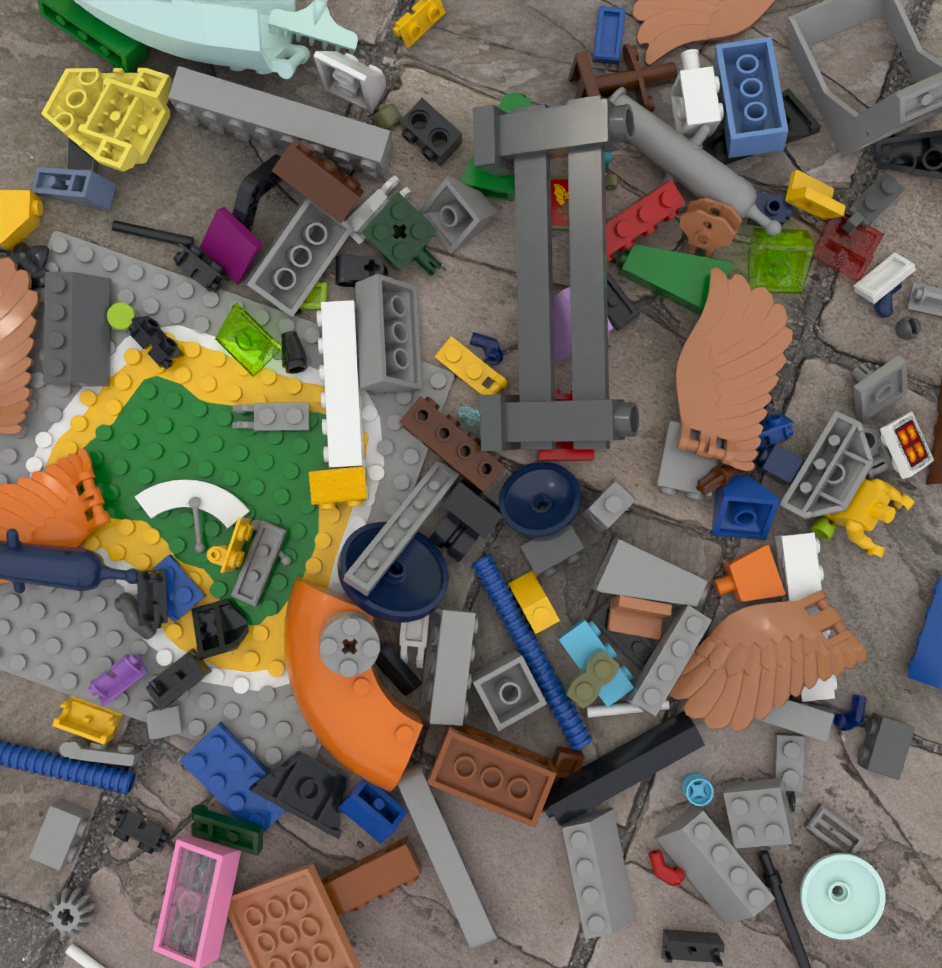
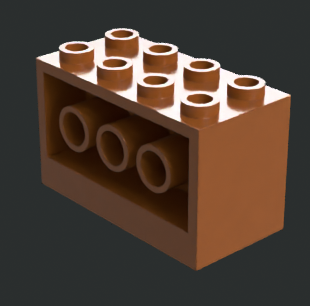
(492, 773)

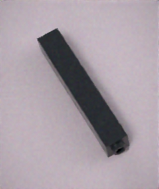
(622, 768)

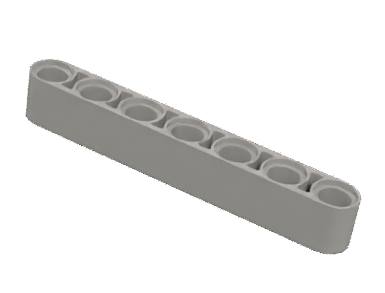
(446, 856)

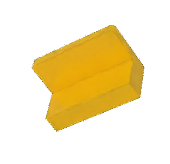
(813, 196)

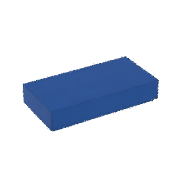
(609, 35)

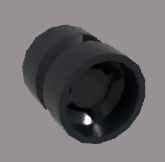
(454, 537)

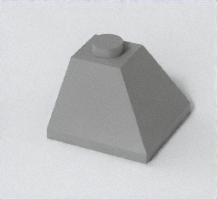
(457, 213)

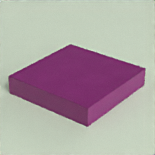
(231, 245)

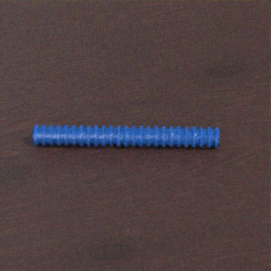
(532, 653)
(68, 768)

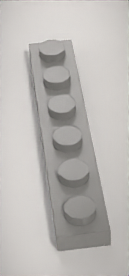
(401, 528)

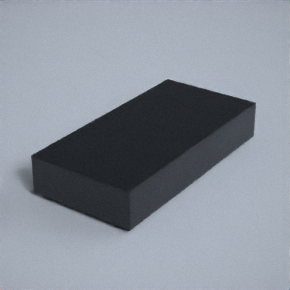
(397, 670)

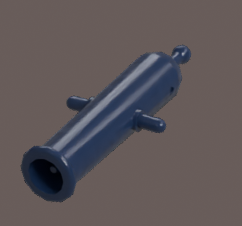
(55, 566)

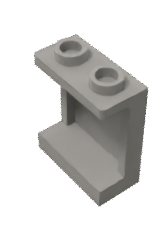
(682, 469)

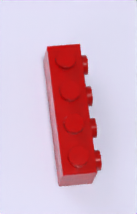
(642, 217)

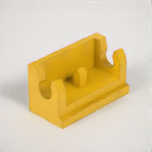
(88, 720)

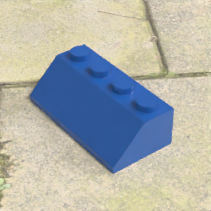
(927, 663)

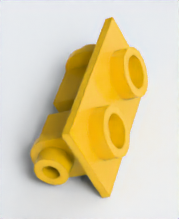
(414, 26)

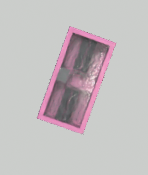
(196, 901)

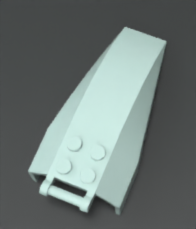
(208, 31)

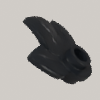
(32, 261)

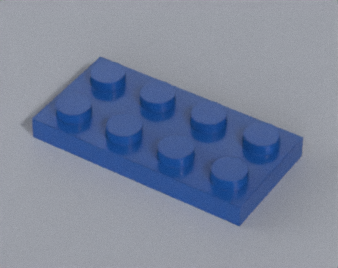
(228, 772)

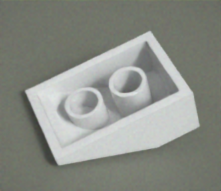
(350, 80)

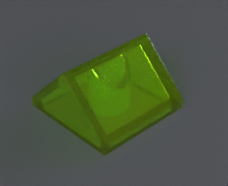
(247, 340)

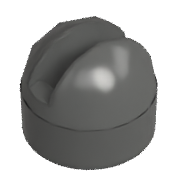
(904, 329)

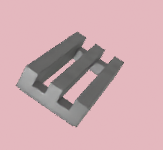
(816, 817)

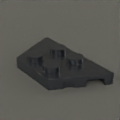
(306, 791)

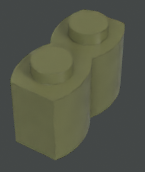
(586, 683)

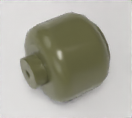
(387, 116)

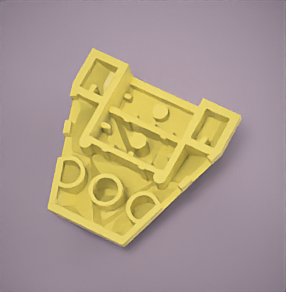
(121, 113)

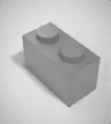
(60, 834)

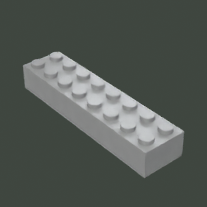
(279, 121)

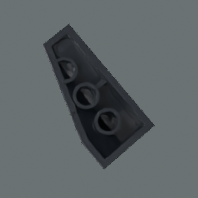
(911, 154)

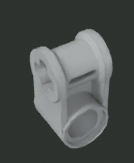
(880, 456)

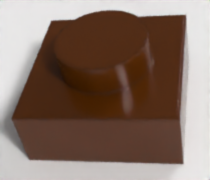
(567, 761)

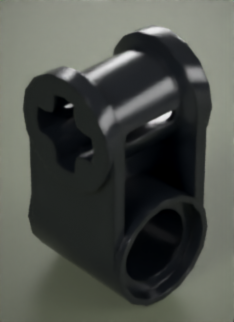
(356, 268)

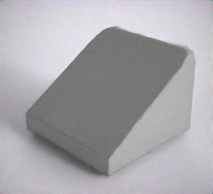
(164, 722)

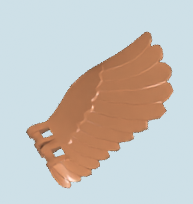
(679, 22)
(16, 328)
(730, 370)
(762, 659)

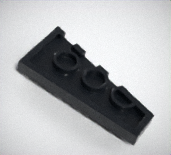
(799, 124)

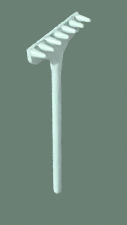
(313, 23)

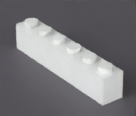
(342, 385)
(801, 577)

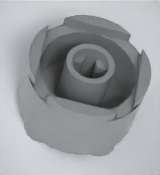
(348, 659)

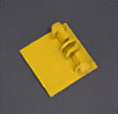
(232, 556)

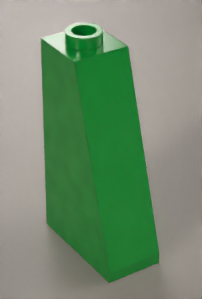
(490, 185)
(672, 274)

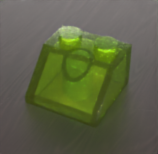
(779, 260)

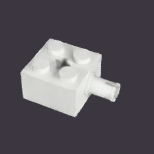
(695, 97)

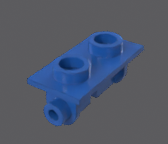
(776, 429)

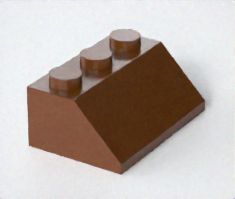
(318, 179)

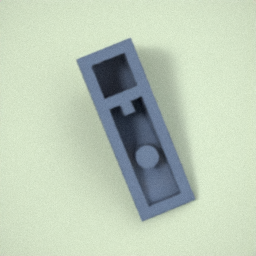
(74, 186)

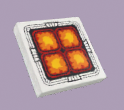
(906, 445)

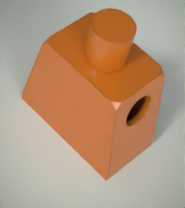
(751, 576)

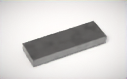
(259, 563)

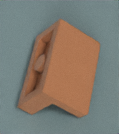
(637, 617)

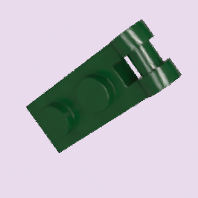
(226, 830)

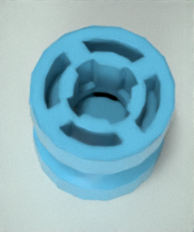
(697, 794)

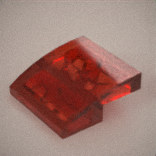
(846, 251)

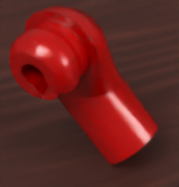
(663, 872)

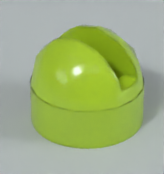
(823, 529)

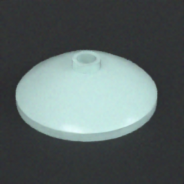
(856, 904)

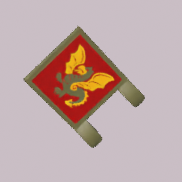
(560, 199)

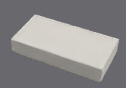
(884, 277)

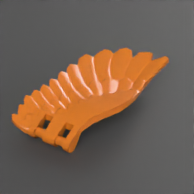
(50, 504)

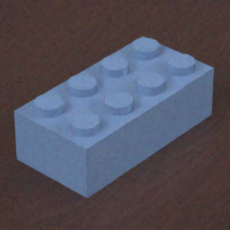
(750, 97)

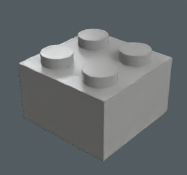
(507, 690)
(759, 813)

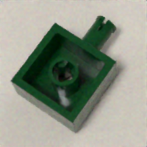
(414, 235)

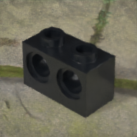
(436, 128)

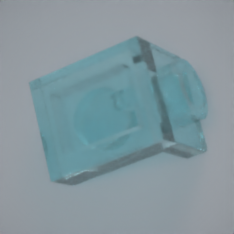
(469, 416)

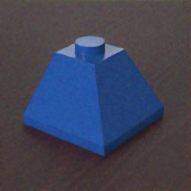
(743, 509)

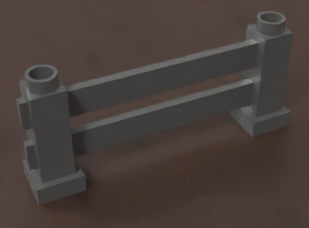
(523, 147)

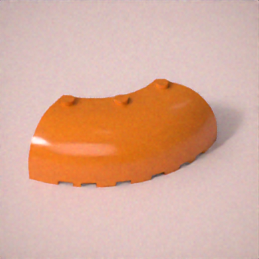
(352, 715)

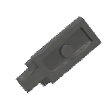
(873, 202)

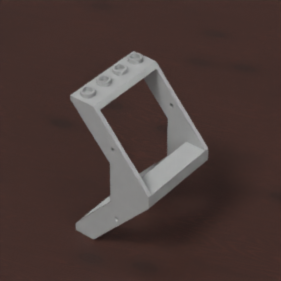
(894, 113)

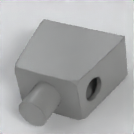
(607, 506)

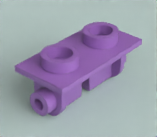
(126, 673)

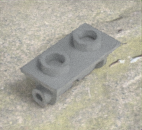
(925, 299)

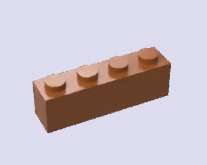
(372, 877)

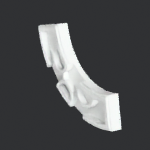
(179, 492)

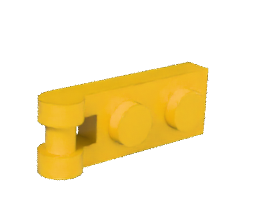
(470, 368)

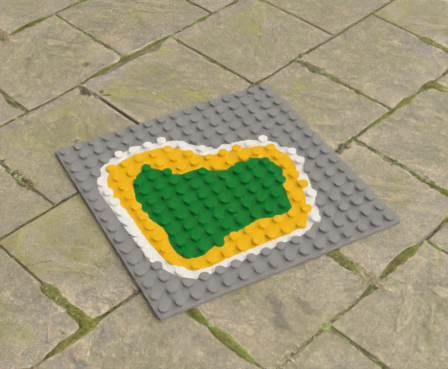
(180, 427)

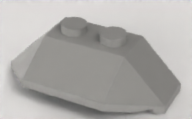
(831, 470)

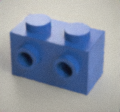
(373, 810)

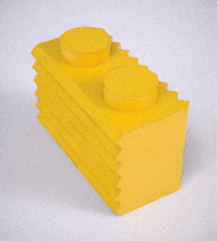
(338, 486)

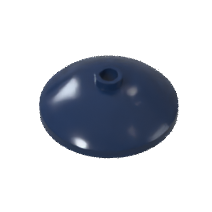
(535, 487)

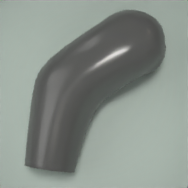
(129, 606)

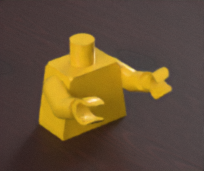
(866, 509)

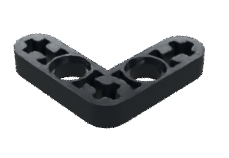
(252, 189)

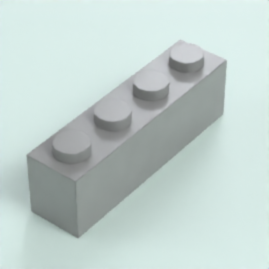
(668, 660)

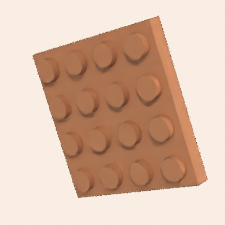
(290, 923)

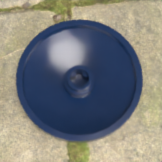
(408, 588)

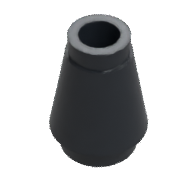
(293, 354)

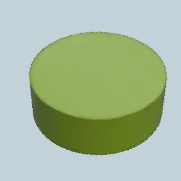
(120, 316)

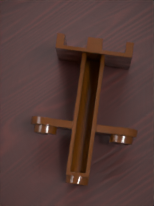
(634, 79)

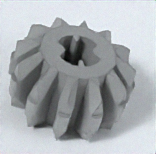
(70, 912)

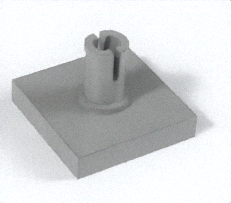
(879, 388)

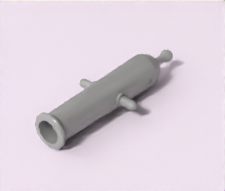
(691, 165)

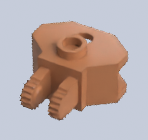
(709, 228)

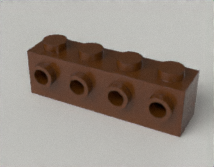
(451, 444)

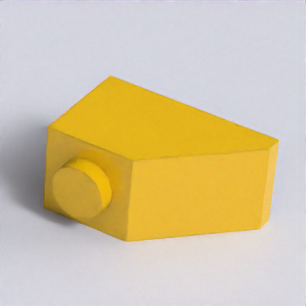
(18, 216)
(533, 602)

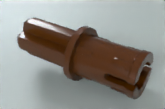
(718, 477)

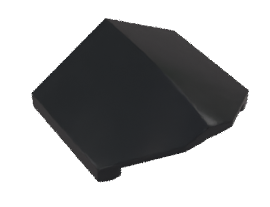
(218, 628)

